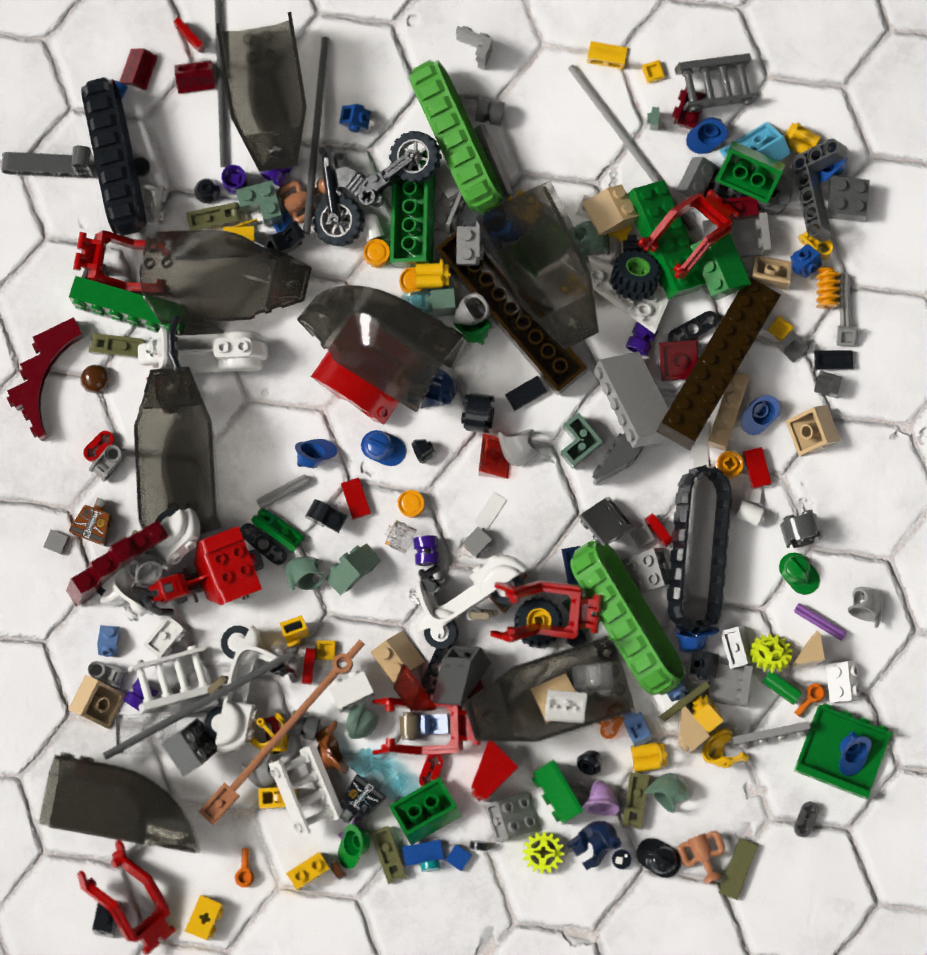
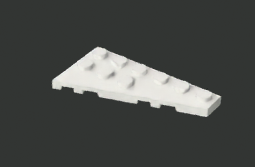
(646, 312)

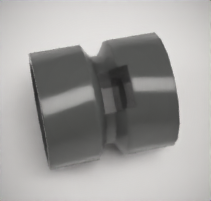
(489, 111)
(306, 726)

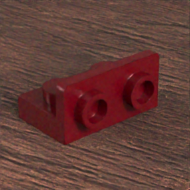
(686, 118)

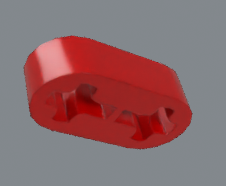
(96, 443)
(659, 530)
(308, 668)
(426, 768)

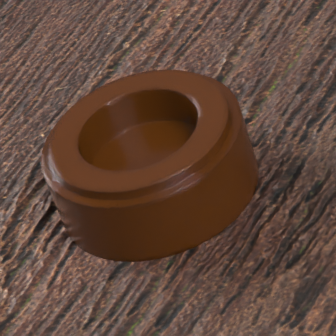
(337, 869)

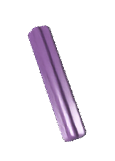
(820, 622)

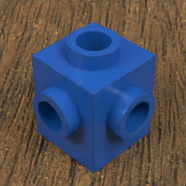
(355, 117)
(806, 261)

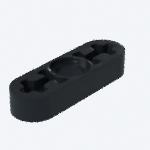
(677, 331)
(277, 549)
(425, 679)

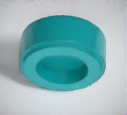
(430, 866)

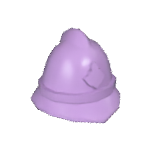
(601, 800)

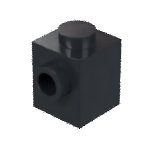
(704, 664)

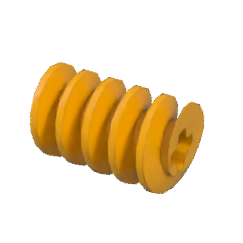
(827, 288)

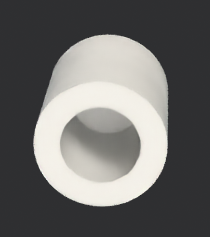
(372, 227)
(751, 513)

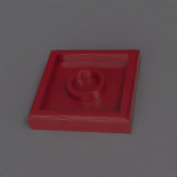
(677, 359)

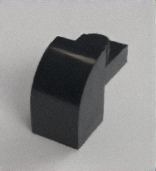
(286, 240)
(326, 516)

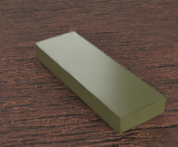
(684, 702)
(737, 869)

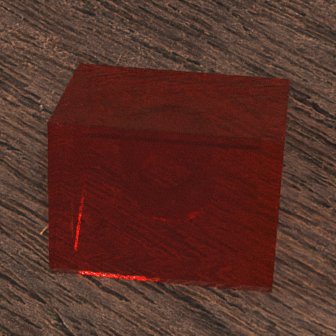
(492, 459)
(412, 691)

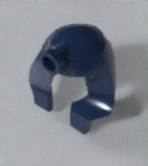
(441, 390)
(601, 836)

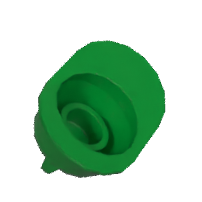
(475, 333)
(799, 573)
(353, 845)

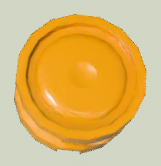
(376, 253)
(408, 280)
(730, 463)
(411, 503)

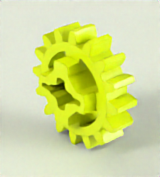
(771, 653)
(542, 861)

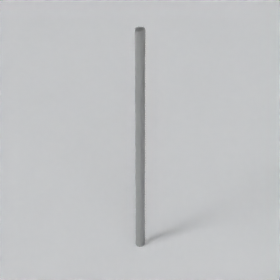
(622, 135)

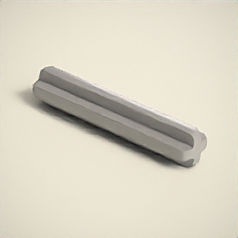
(845, 313)
(283, 491)

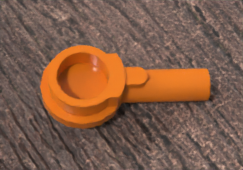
(814, 693)
(244, 876)

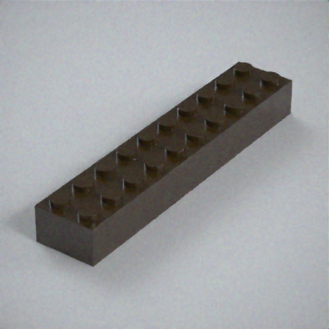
(553, 363)
(718, 364)

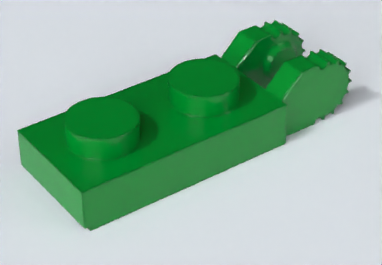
(278, 529)

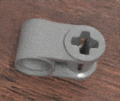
(106, 463)
(108, 674)

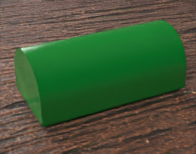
(781, 687)

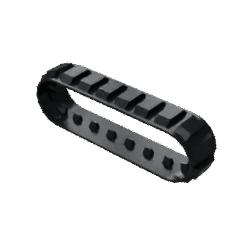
(113, 156)
(719, 549)

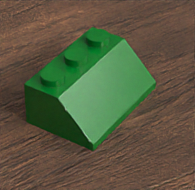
(750, 172)
(722, 268)
(557, 792)
(425, 811)

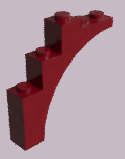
(35, 370)
(117, 557)

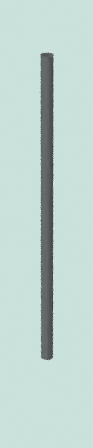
(220, 90)
(315, 135)
(199, 704)

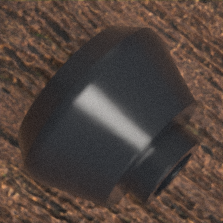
(210, 194)
(422, 450)
(589, 762)

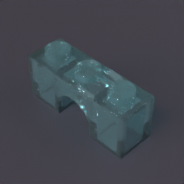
(393, 784)

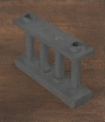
(721, 64)

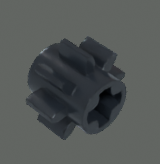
(631, 244)

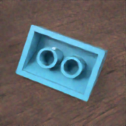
(763, 140)

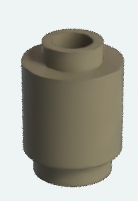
(409, 725)

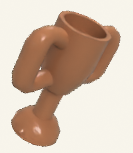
(297, 201)
(702, 851)

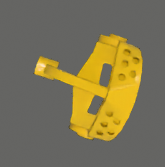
(718, 741)
(282, 745)

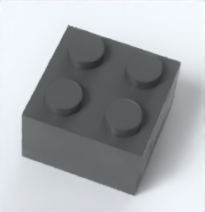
(847, 198)

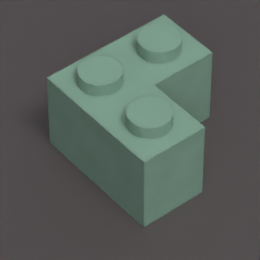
(262, 198)
(442, 300)
(584, 441)
(352, 568)

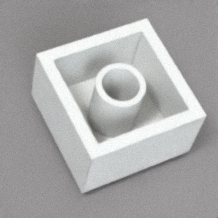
(351, 690)

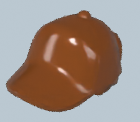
(329, 749)

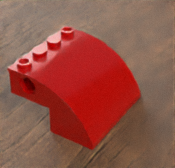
(354, 389)

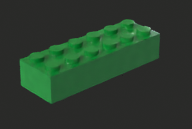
(652, 205)
(412, 222)
(116, 303)

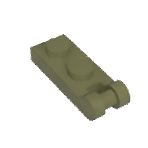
(213, 216)
(115, 345)
(635, 799)
(388, 854)

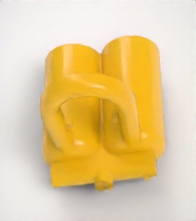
(800, 138)
(432, 275)
(649, 757)

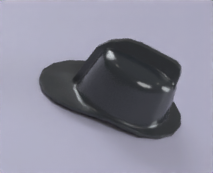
(658, 857)

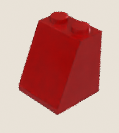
(492, 772)

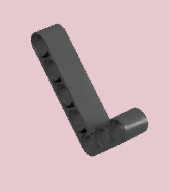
(77, 165)
(805, 171)

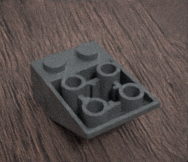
(701, 178)
(617, 459)
(605, 522)
(459, 674)
(190, 747)

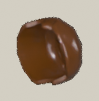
(95, 379)

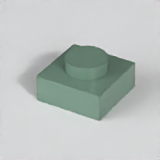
(653, 118)

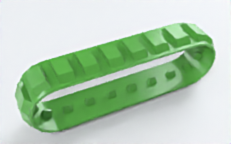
(456, 136)
(628, 618)

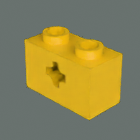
(706, 713)
(271, 798)
(308, 871)
(203, 906)

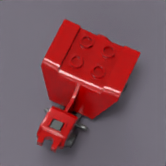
(223, 571)

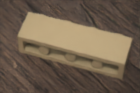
(728, 411)

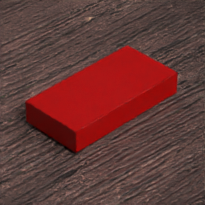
(188, 35)
(757, 468)
(355, 498)

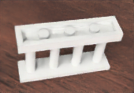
(168, 698)
(321, 782)

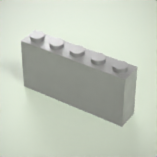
(633, 397)

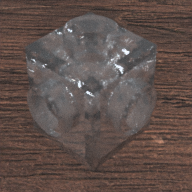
(400, 536)

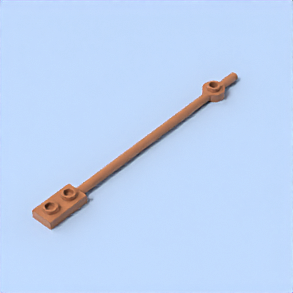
(227, 795)

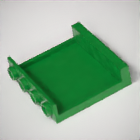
(821, 750)

